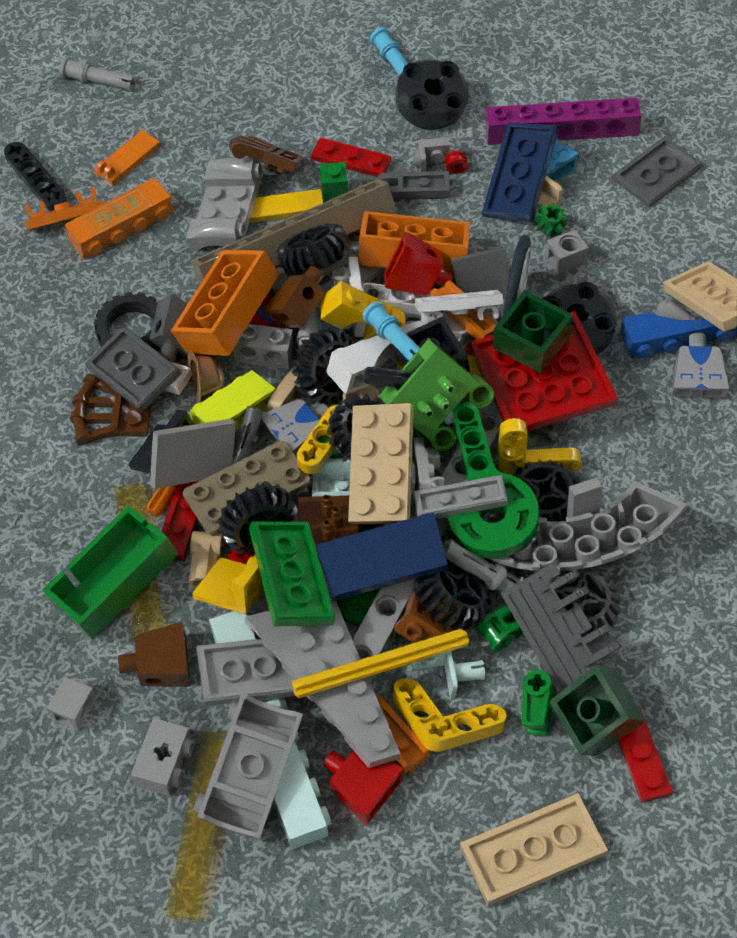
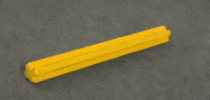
(379, 663)

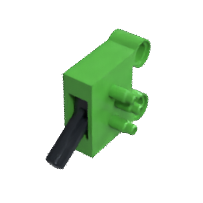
(434, 388)

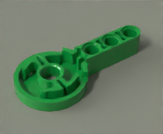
(497, 538)

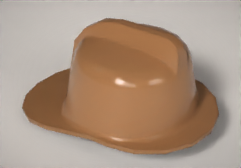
(206, 375)

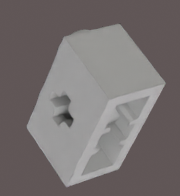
(161, 740)

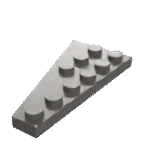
(349, 706)

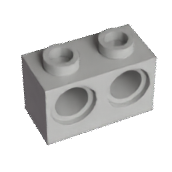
(265, 346)

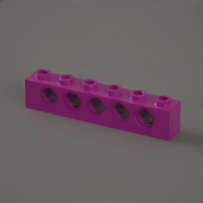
(573, 119)

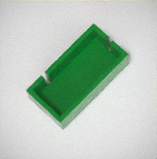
(111, 571)

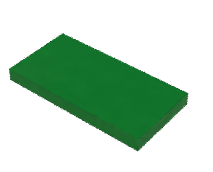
(291, 574)

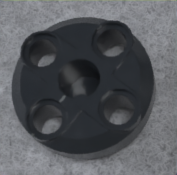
(431, 93)
(594, 312)

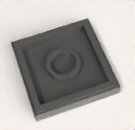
(481, 271)

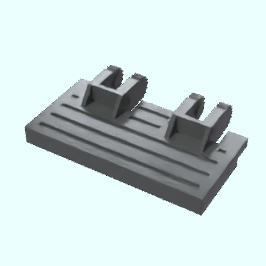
(553, 630)

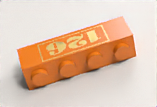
(119, 218)

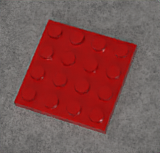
(566, 389)

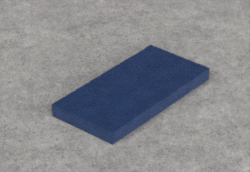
(520, 172)
(382, 556)

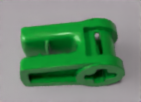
(498, 629)
(536, 704)

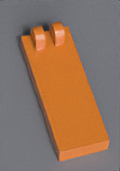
(127, 157)
(468, 321)
(410, 747)

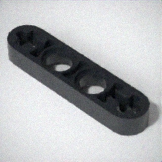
(39, 175)

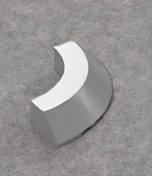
(599, 538)

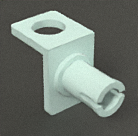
(455, 671)

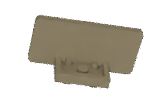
(272, 465)

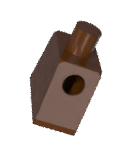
(296, 299)
(159, 657)

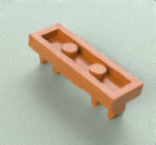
(62, 211)

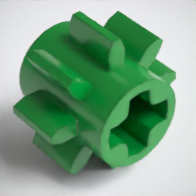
(550, 219)

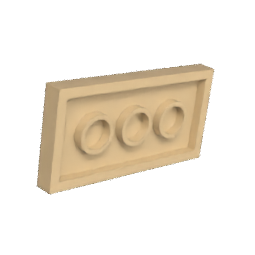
(708, 293)
(381, 464)
(533, 849)

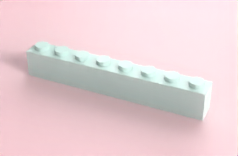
(296, 793)

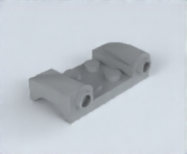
(226, 203)
(248, 767)

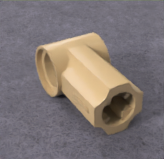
(204, 554)

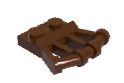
(271, 155)
(124, 419)

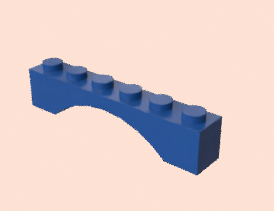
(651, 333)

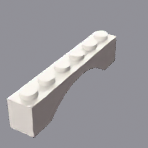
(348, 363)

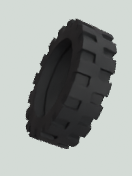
(122, 305)

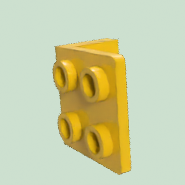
(231, 585)

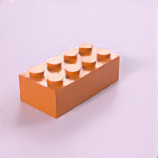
(383, 232)
(225, 302)

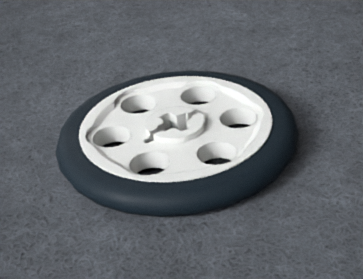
(518, 272)

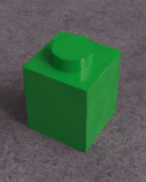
(333, 180)

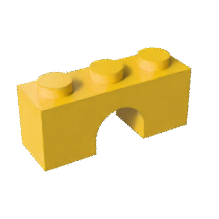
(346, 305)

